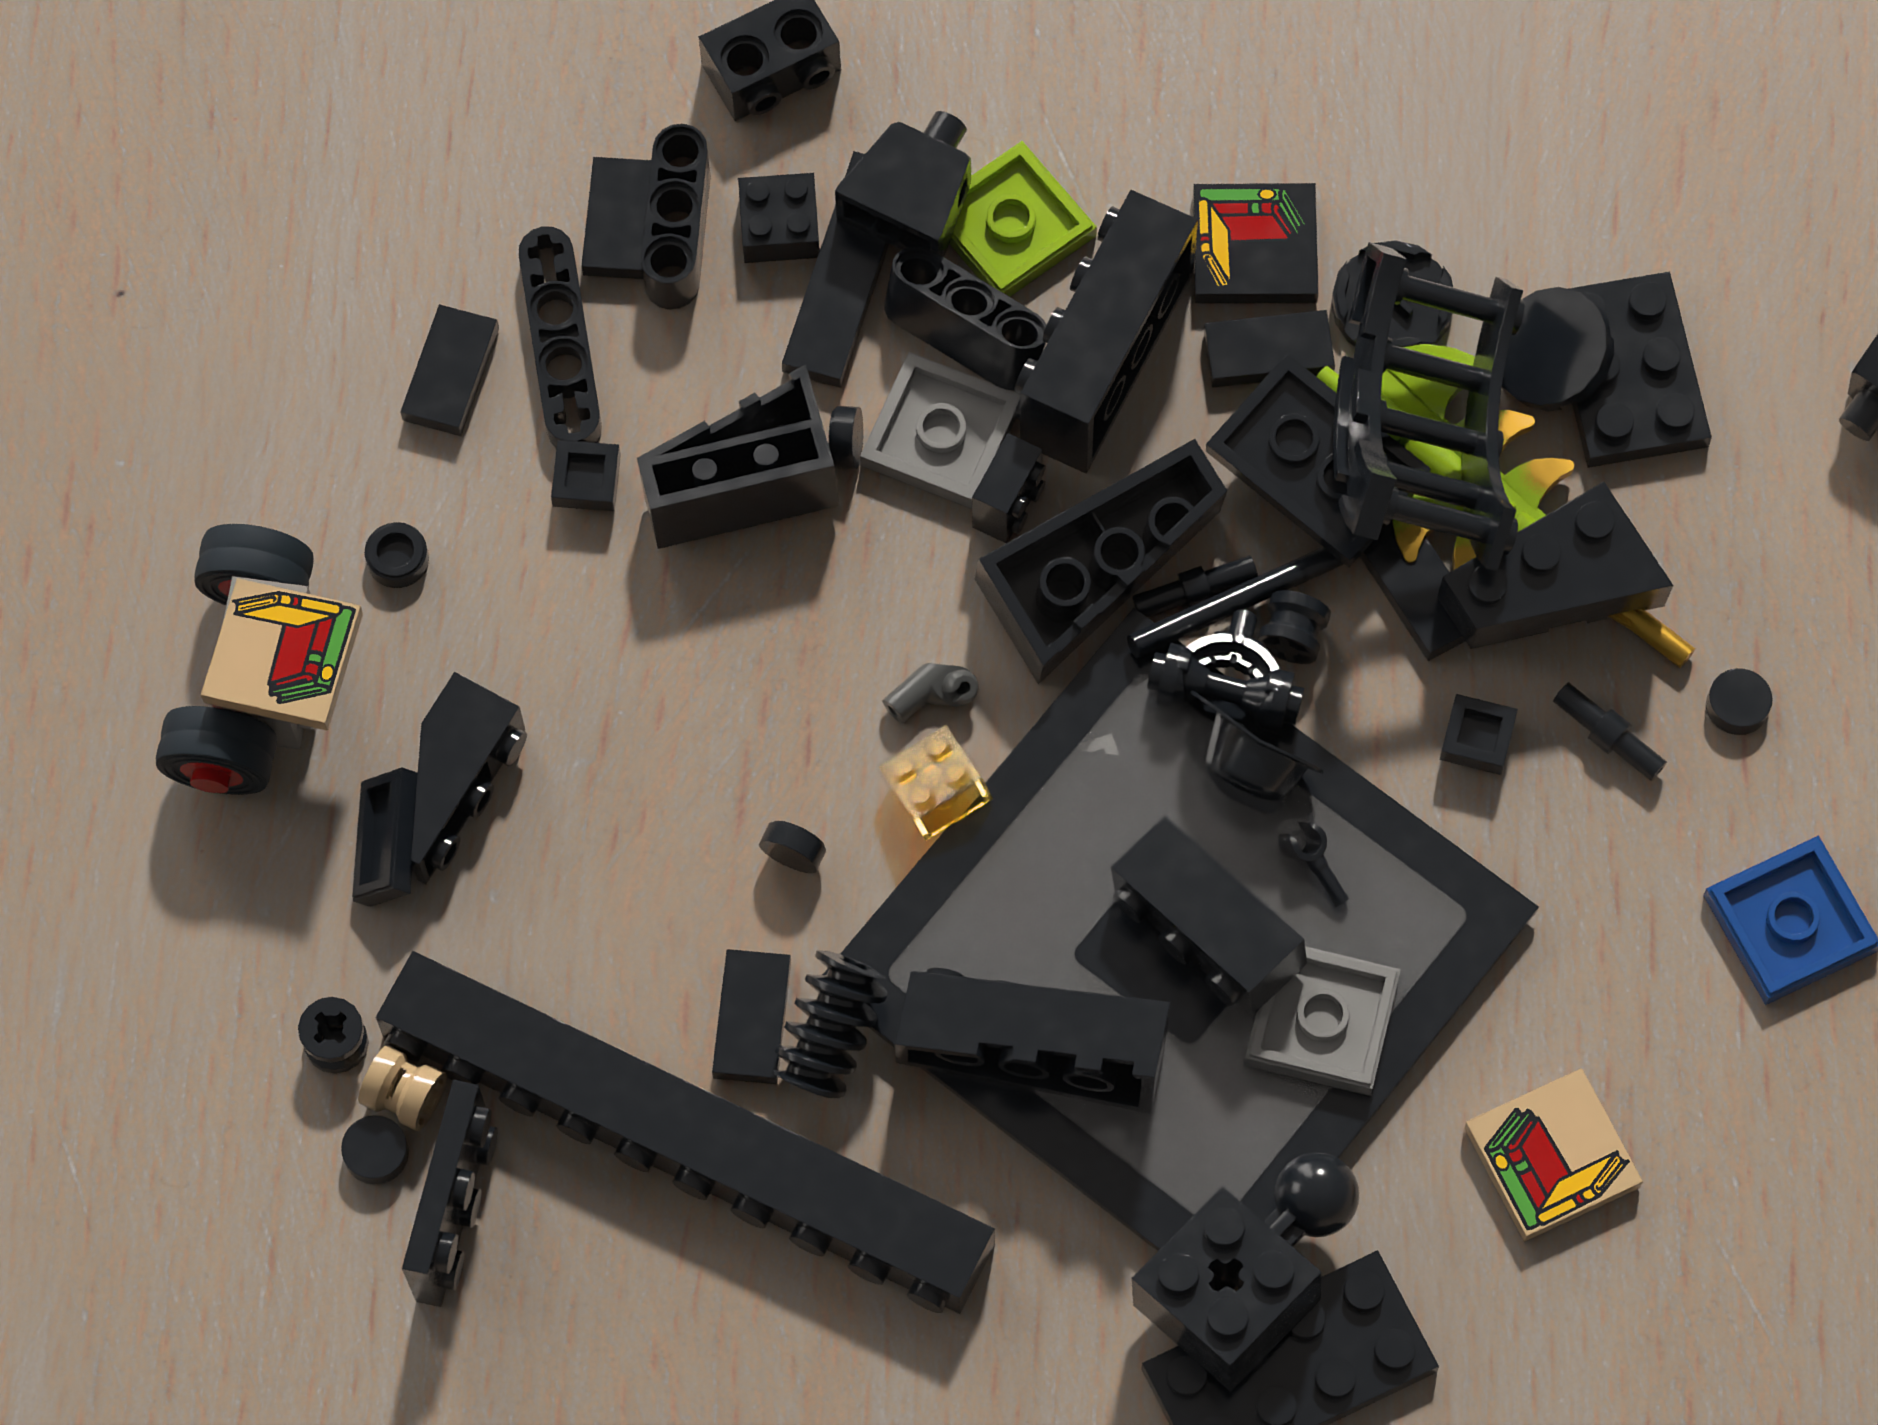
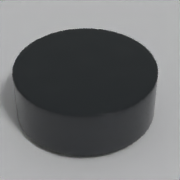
(846, 436)
(396, 555)
(1739, 701)
(793, 846)
(375, 1149)

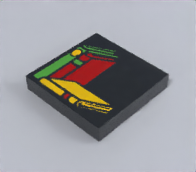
(1256, 243)

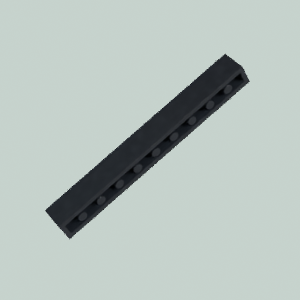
(686, 1133)

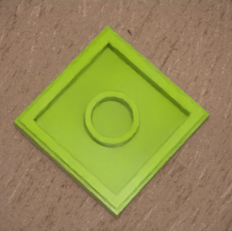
(1018, 222)

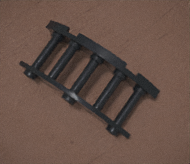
(1363, 415)

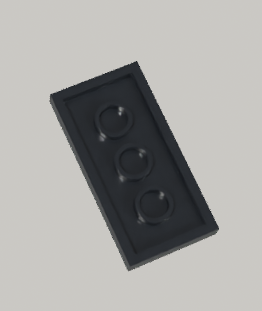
(1331, 1364)

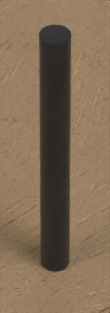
(1226, 603)

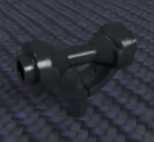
(1266, 695)

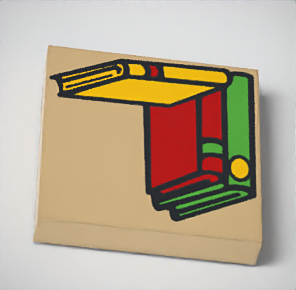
(282, 654)
(1553, 1154)

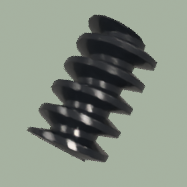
(831, 1025)

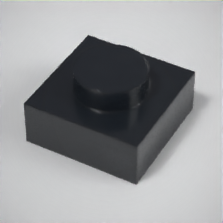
(585, 475)
(1478, 734)

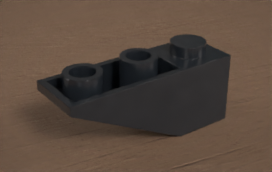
(460, 752)

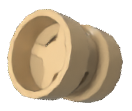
(402, 1088)

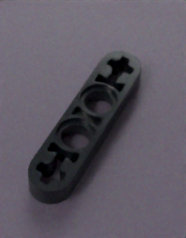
(559, 339)

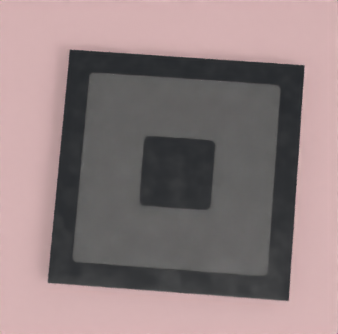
(1030, 901)

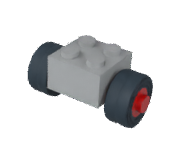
(216, 745)

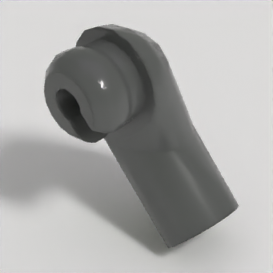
(932, 685)

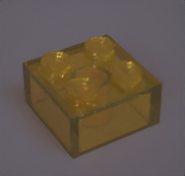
(936, 782)

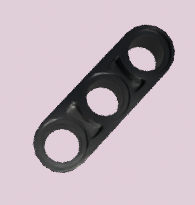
(670, 191)
(962, 316)

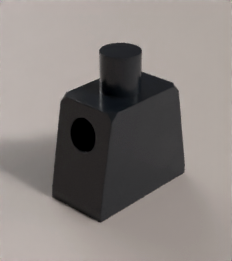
(909, 185)

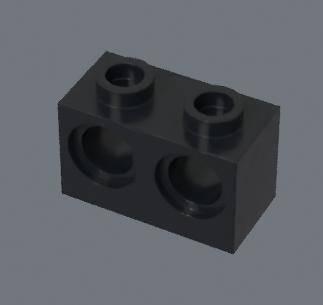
(762, 42)

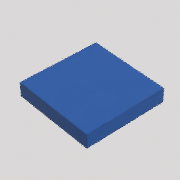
(1792, 920)

